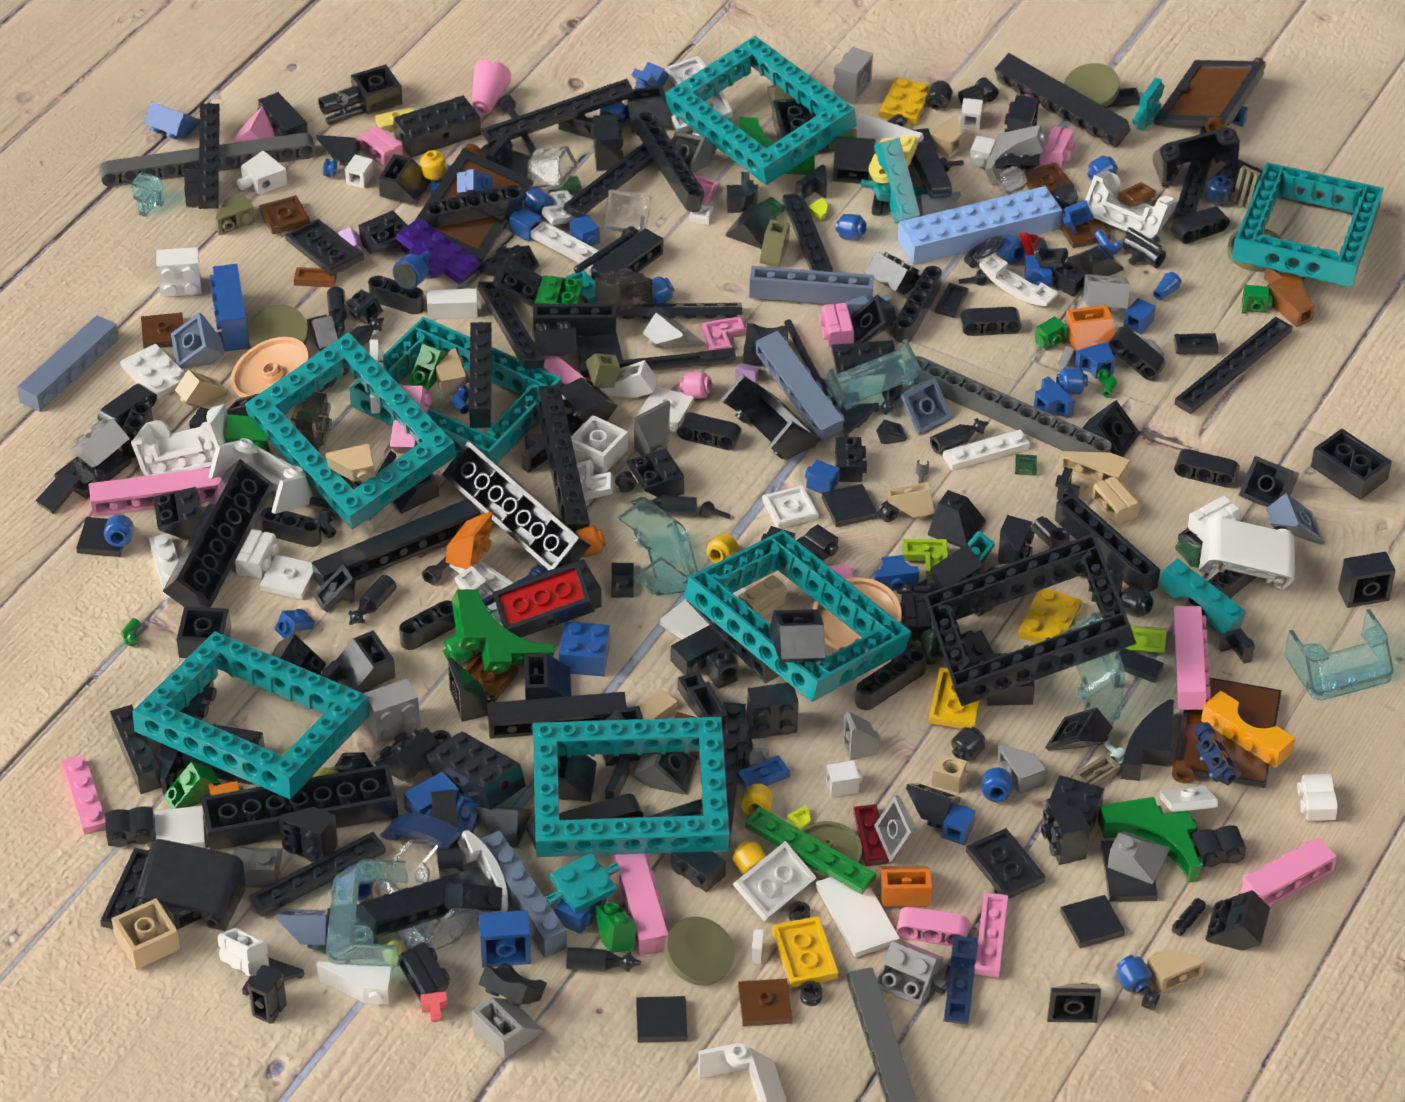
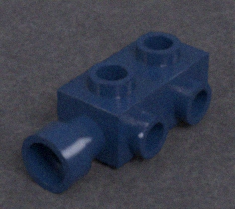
(1215, 755)

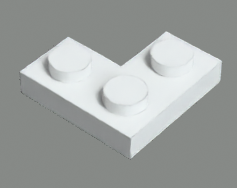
(555, 214)
(595, 485)

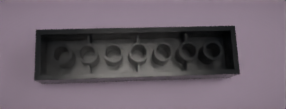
(514, 508)
(218, 537)
(254, 813)

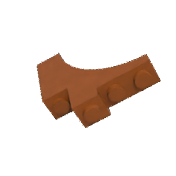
(1289, 296)

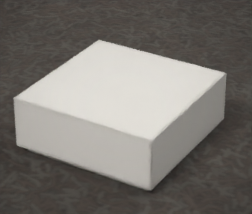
(702, 216)
(757, 946)

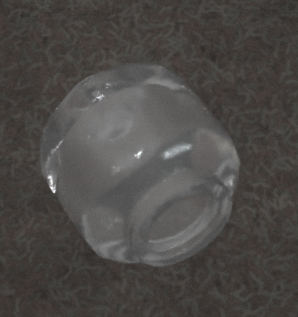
(1011, 180)

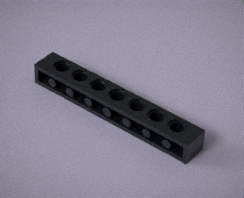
(561, 457)

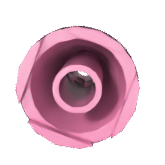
(489, 84)

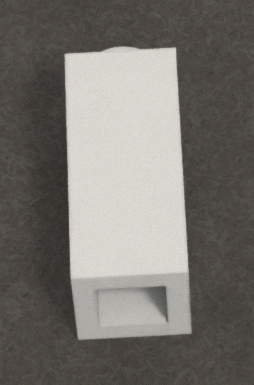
(453, 303)

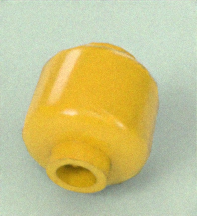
(433, 165)
(722, 547)
(757, 796)
(748, 855)

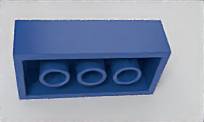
(229, 307)

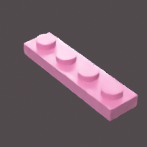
(84, 794)
(991, 935)

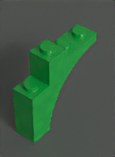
(753, 129)
(479, 629)
(1147, 821)

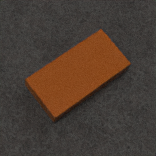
(1136, 194)
(313, 277)

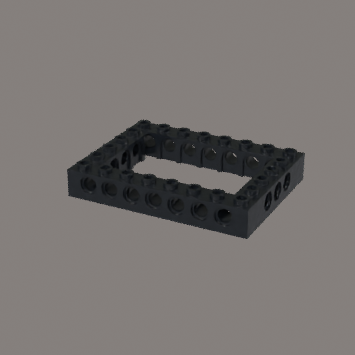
(1013, 582)

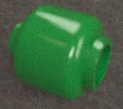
(453, 651)

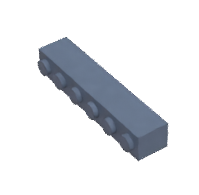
(808, 285)
(68, 363)
(799, 385)
(525, 895)

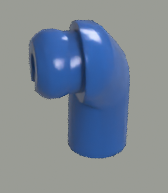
(459, 399)

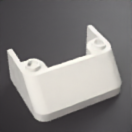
(288, 480)
(741, 1057)

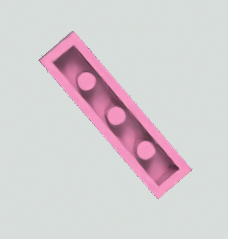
(1291, 872)

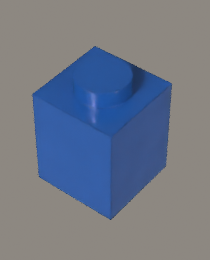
(523, 222)
(585, 230)
(1139, 315)
(822, 477)
(958, 824)

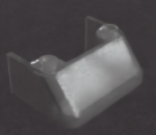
(436, 932)

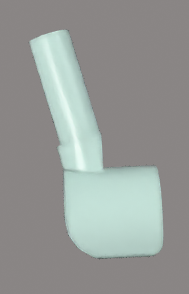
(1116, 754)

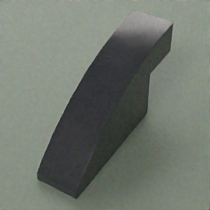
(1150, 742)

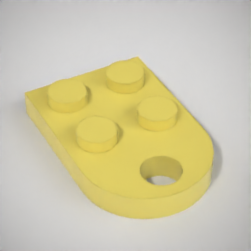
(909, 146)

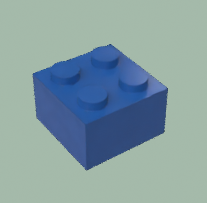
(585, 648)
(505, 938)

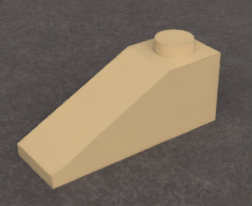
(1095, 465)

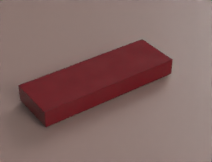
(872, 847)

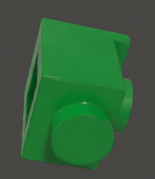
(1256, 298)
(1051, 333)

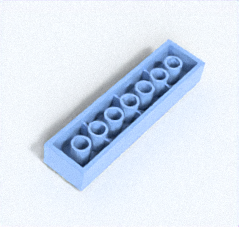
(969, 225)

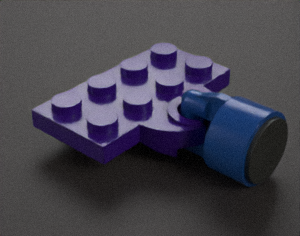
(431, 255)

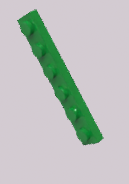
(811, 850)

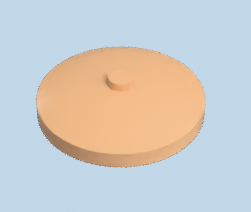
(267, 364)
(839, 634)

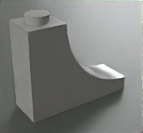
(1019, 142)

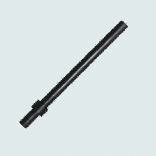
(805, 355)

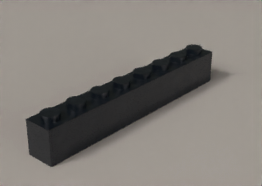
(1063, 100)
(398, 543)

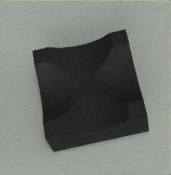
(755, 333)
(510, 984)

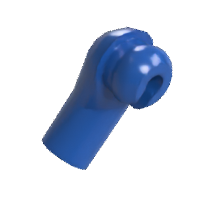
(1106, 243)

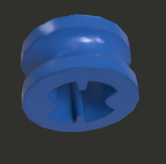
(330, 167)

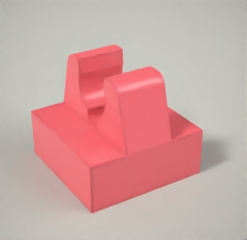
(434, 1003)

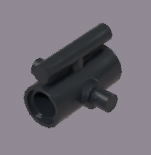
(341, 104)
(1144, 248)

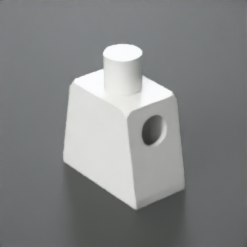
(262, 174)

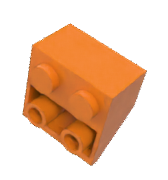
(1089, 326)
(470, 542)
(905, 885)

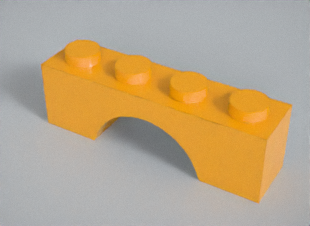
(1269, 744)

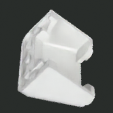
(1143, 217)
(181, 451)
(1248, 550)

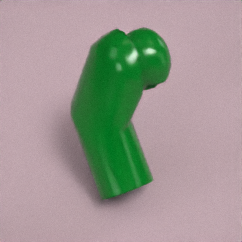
(1108, 381)
(128, 633)

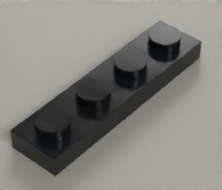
(124, 893)

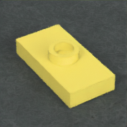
(385, 120)

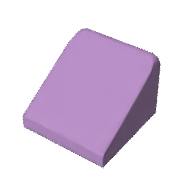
(352, 237)
(749, 371)

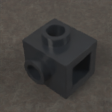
(364, 306)

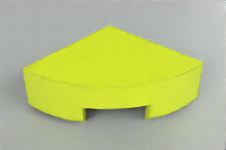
(818, 209)
(800, 818)

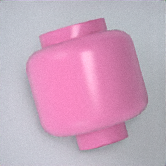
(696, 384)

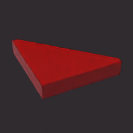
(1030, 242)

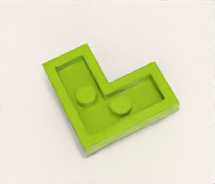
(927, 550)

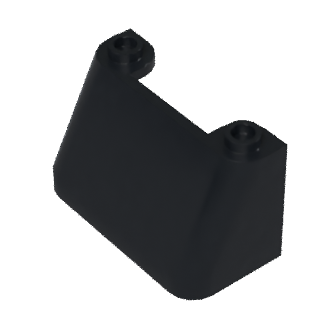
(1219, 143)
(193, 881)

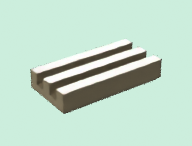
(1236, 197)
(1100, 775)

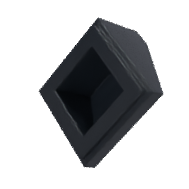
(890, 432)

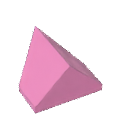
(255, 128)

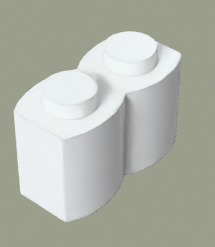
(1317, 797)

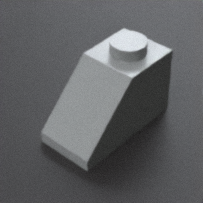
(859, 737)
(1023, 766)

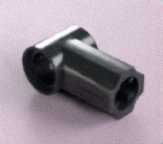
(981, 90)
(1050, 533)

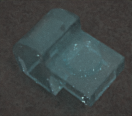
(148, 193)

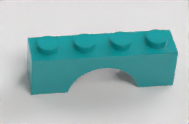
(892, 160)
(1221, 611)

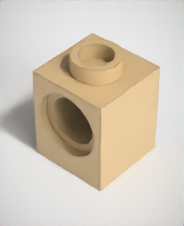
(949, 773)

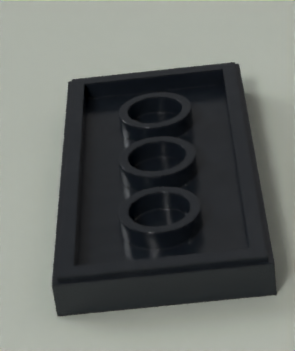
(324, 247)

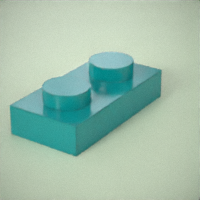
(588, 287)

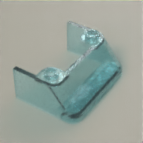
(873, 377)
(667, 548)
(1344, 670)
(1101, 679)
(354, 943)

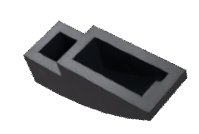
(700, 696)

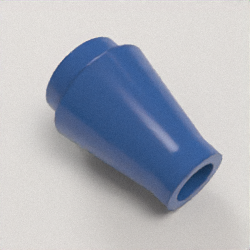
(1167, 285)

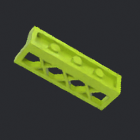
(1148, 638)

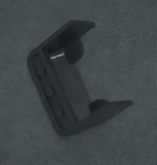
(771, 417)

